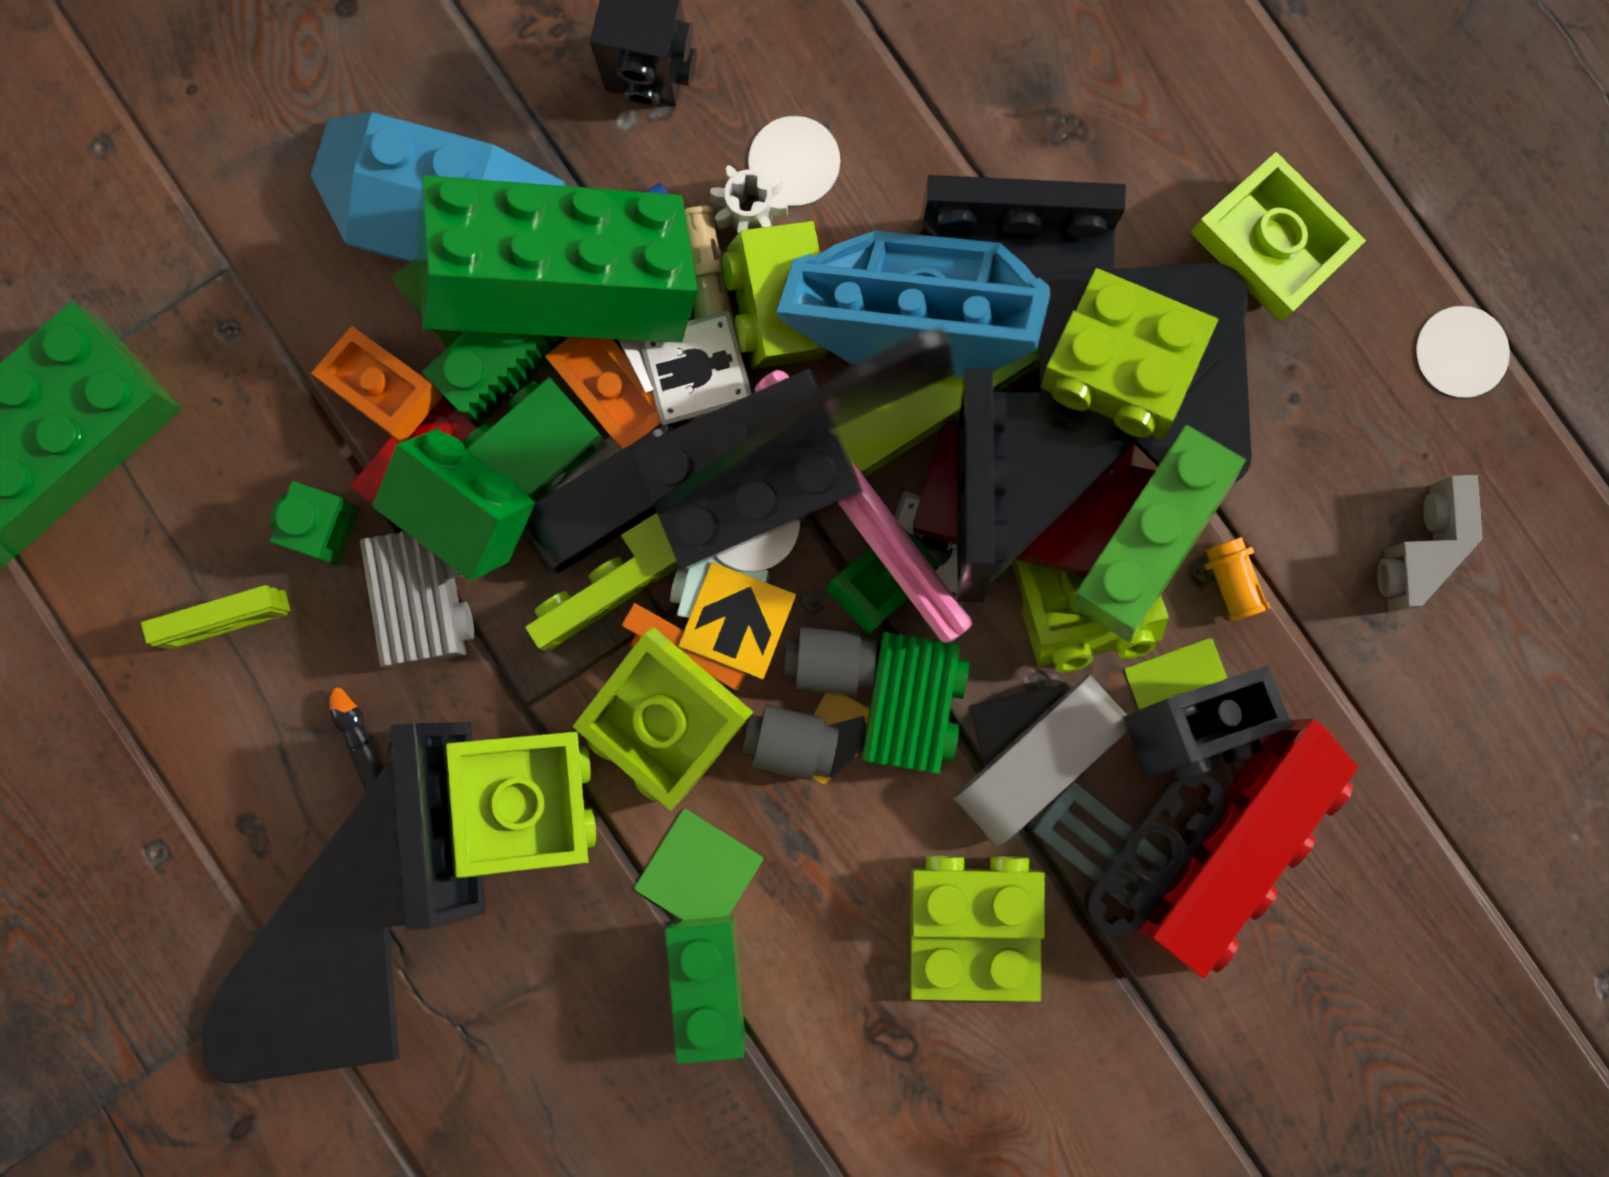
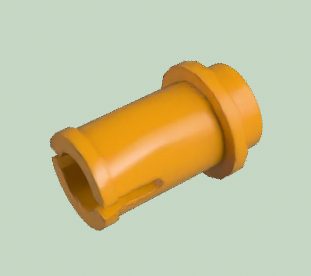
(1236, 579)

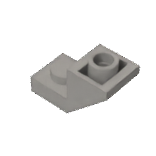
(1419, 568)

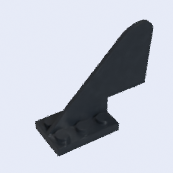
(1073, 229)
(775, 451)
(1030, 455)
(321, 970)

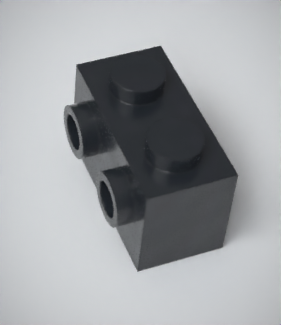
(643, 50)
(1207, 721)

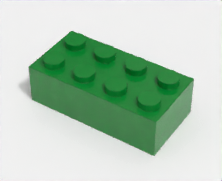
(553, 260)
(67, 419)

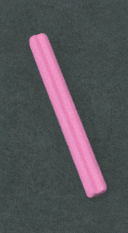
(899, 554)

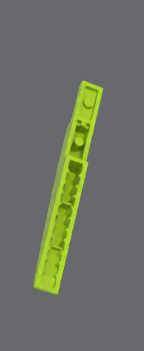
(870, 443)

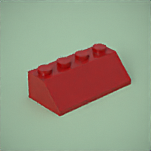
(1261, 831)

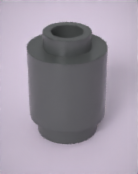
(831, 661)
(790, 743)

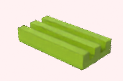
(216, 617)

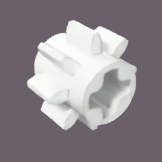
(736, 193)

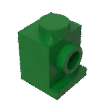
(313, 522)

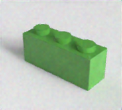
(1158, 533)

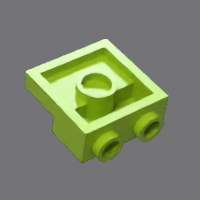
(1278, 236)
(1128, 355)
(1066, 635)
(661, 719)
(518, 803)
(976, 930)

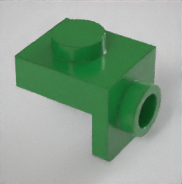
(869, 589)

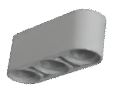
(1042, 760)

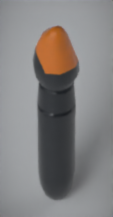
(349, 720)

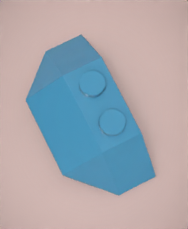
(374, 172)
(903, 284)

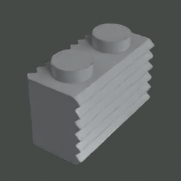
(413, 602)

